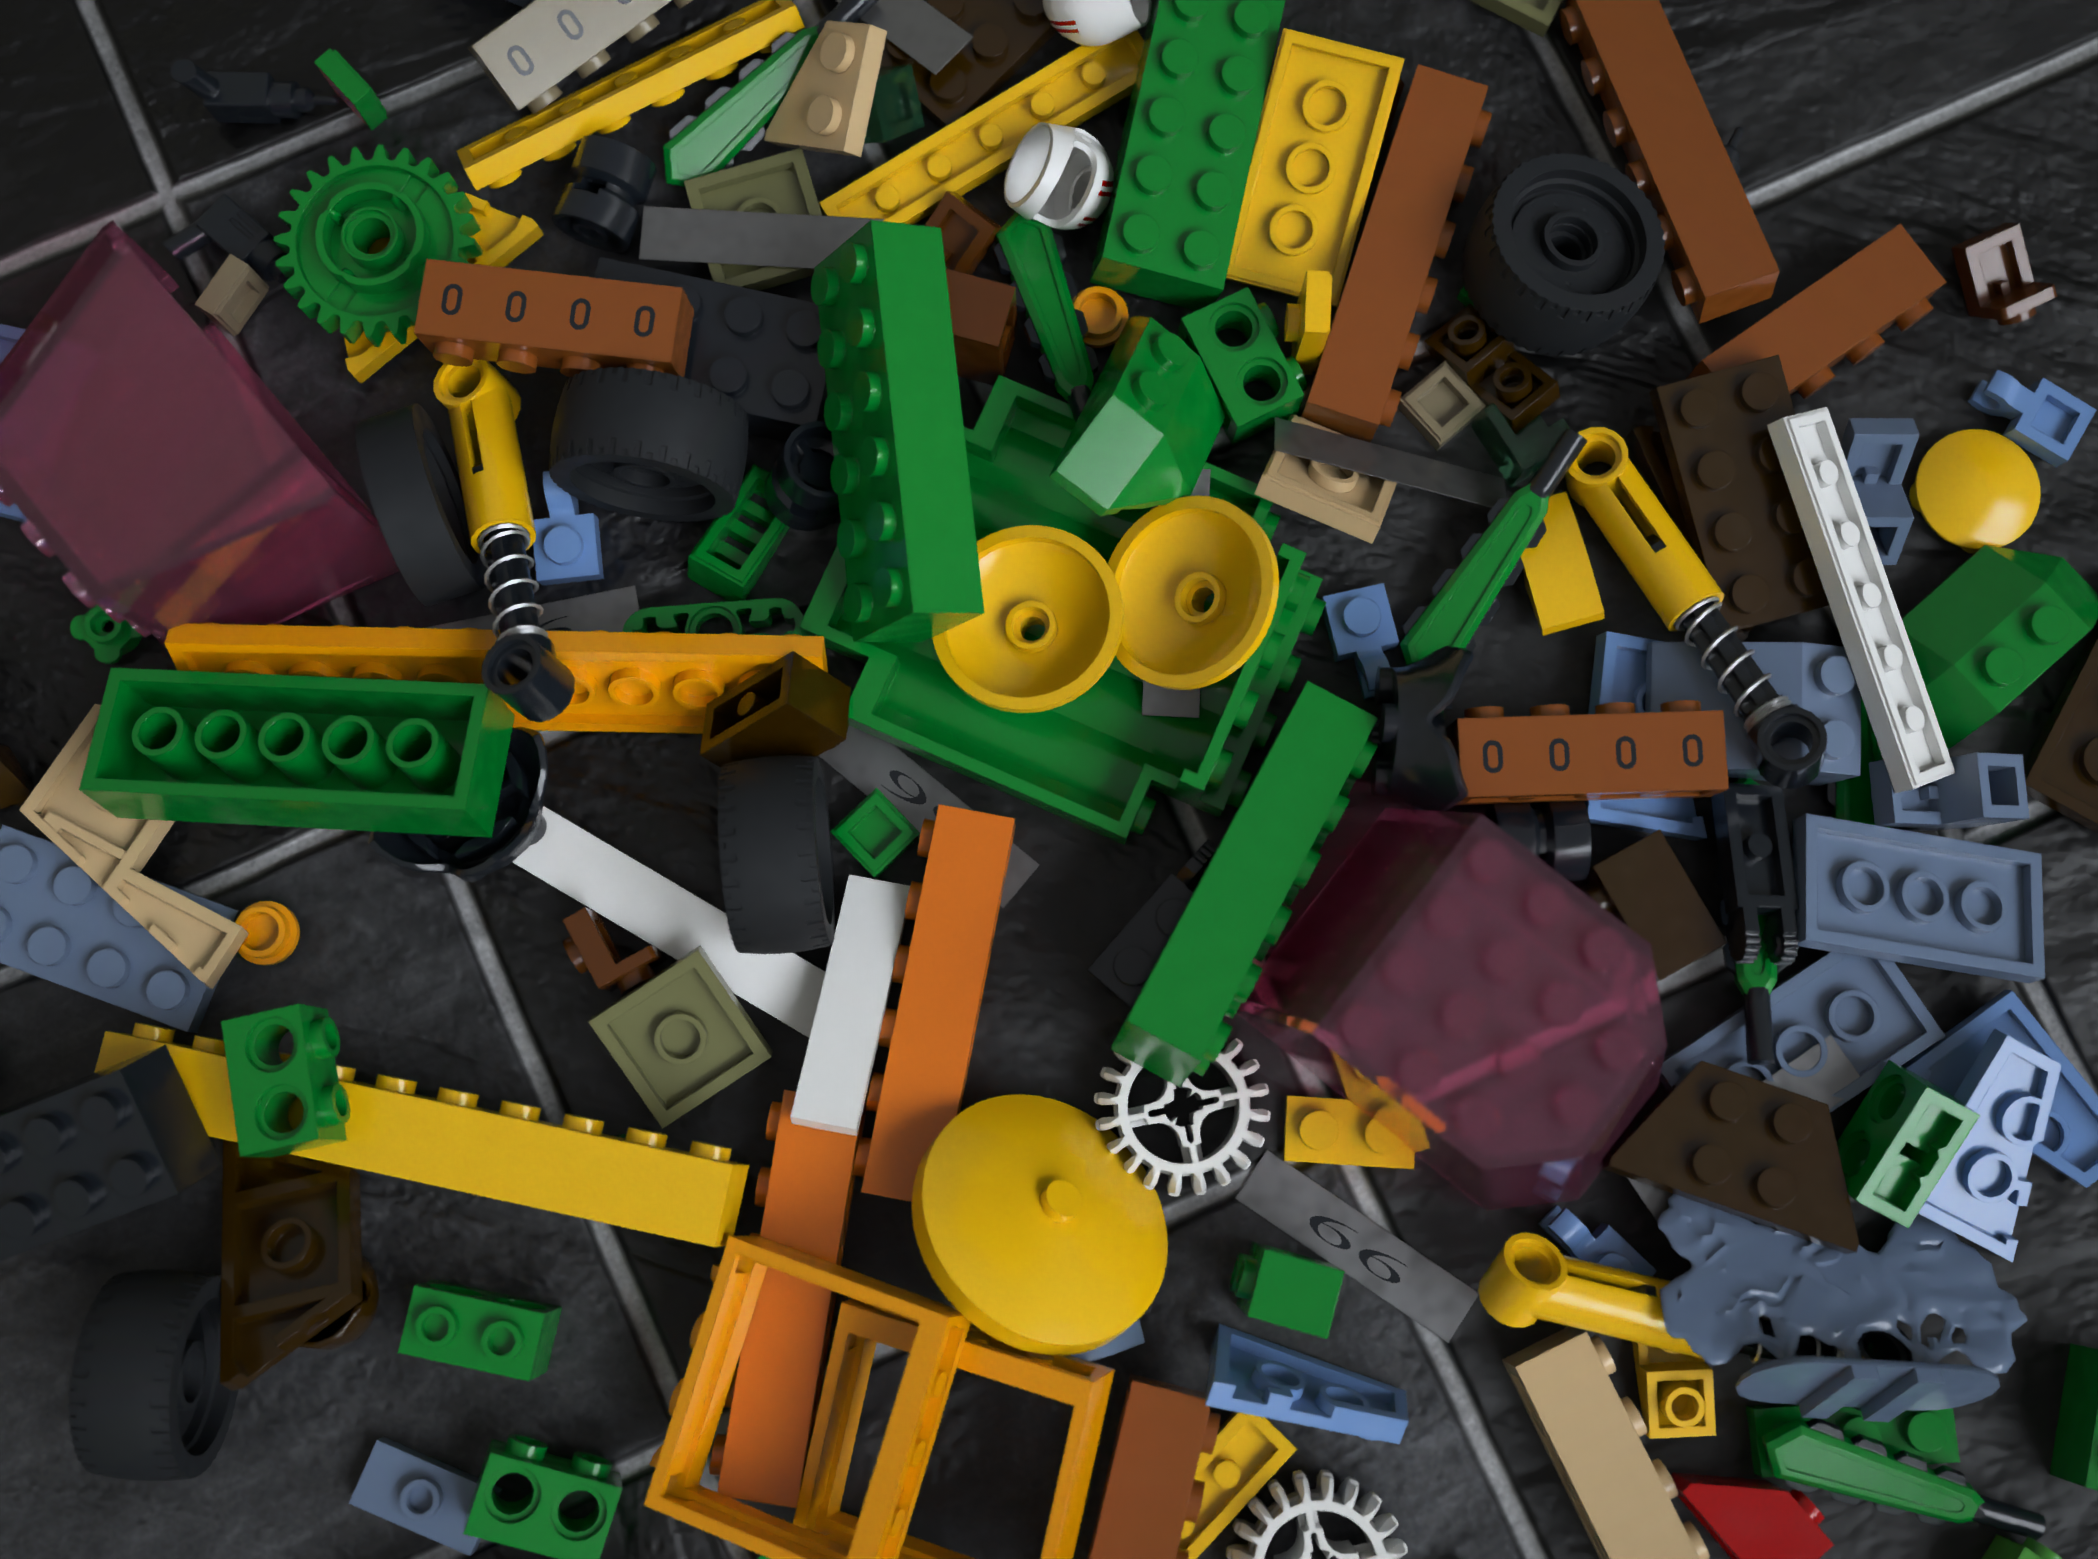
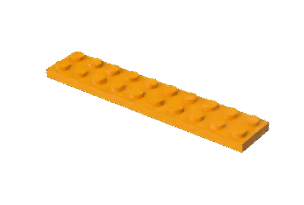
(620, 677)

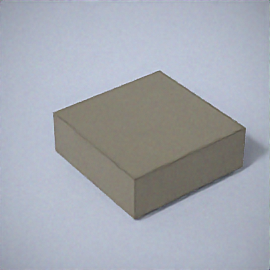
(232, 295)
(1440, 405)

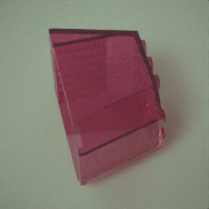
(169, 461)
(1470, 1007)

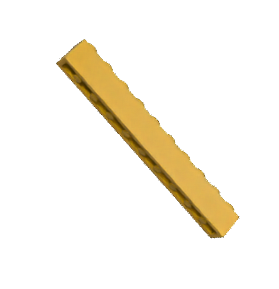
(486, 1151)

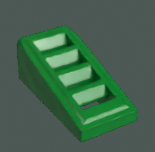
(725, 568)

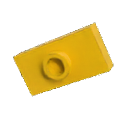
(1309, 320)

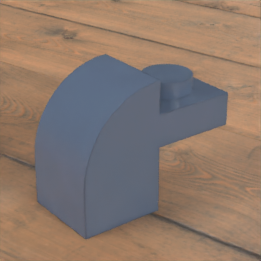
(1878, 459)
(1979, 793)

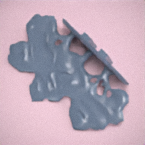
(1837, 1297)

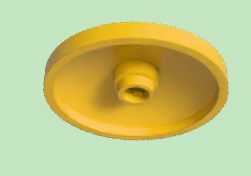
(1038, 1225)

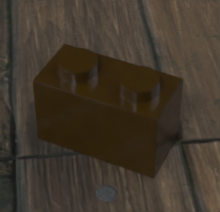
(776, 713)
(1657, 901)

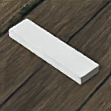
(851, 1006)

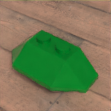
(1142, 424)
(1995, 632)

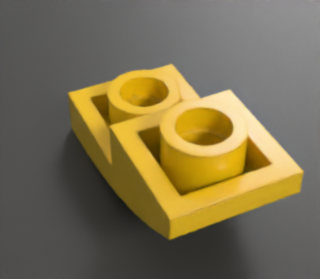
(1560, 573)
(1674, 1393)

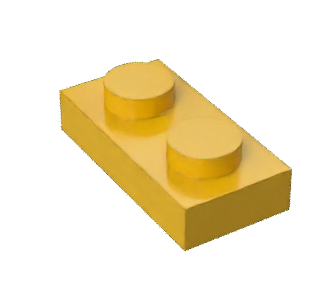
(1339, 1134)

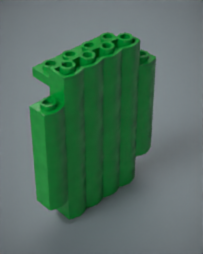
(1098, 751)

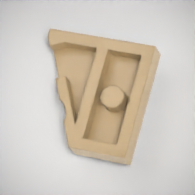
(832, 92)

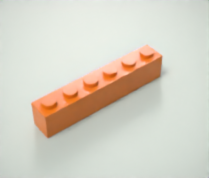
(939, 995)
(788, 1337)

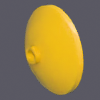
(1167, 572)
(1030, 580)

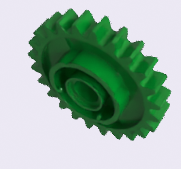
(352, 211)

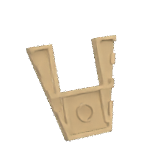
(114, 855)

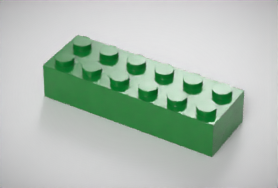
(1187, 149)
(897, 434)
(299, 751)
(1240, 896)

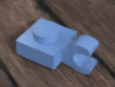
(2041, 417)
(567, 542)
(1361, 629)
(1601, 1246)

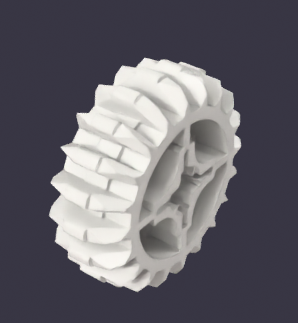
(1194, 1163)
(1305, 1504)

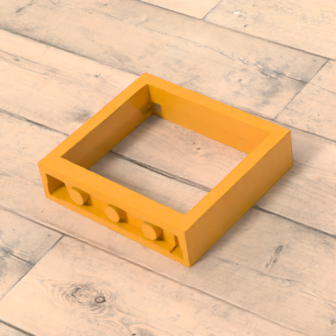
(704, 1389)
(842, 1399)

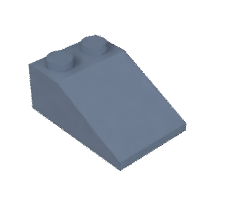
(1808, 673)

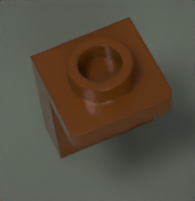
(965, 232)
(1999, 276)
(594, 950)

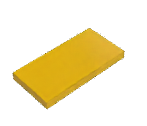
(1312, 162)

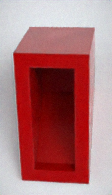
(1754, 1517)

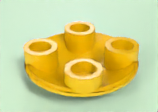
(1976, 489)

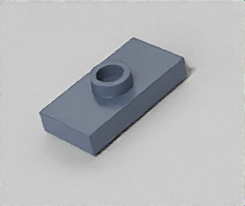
(418, 1494)

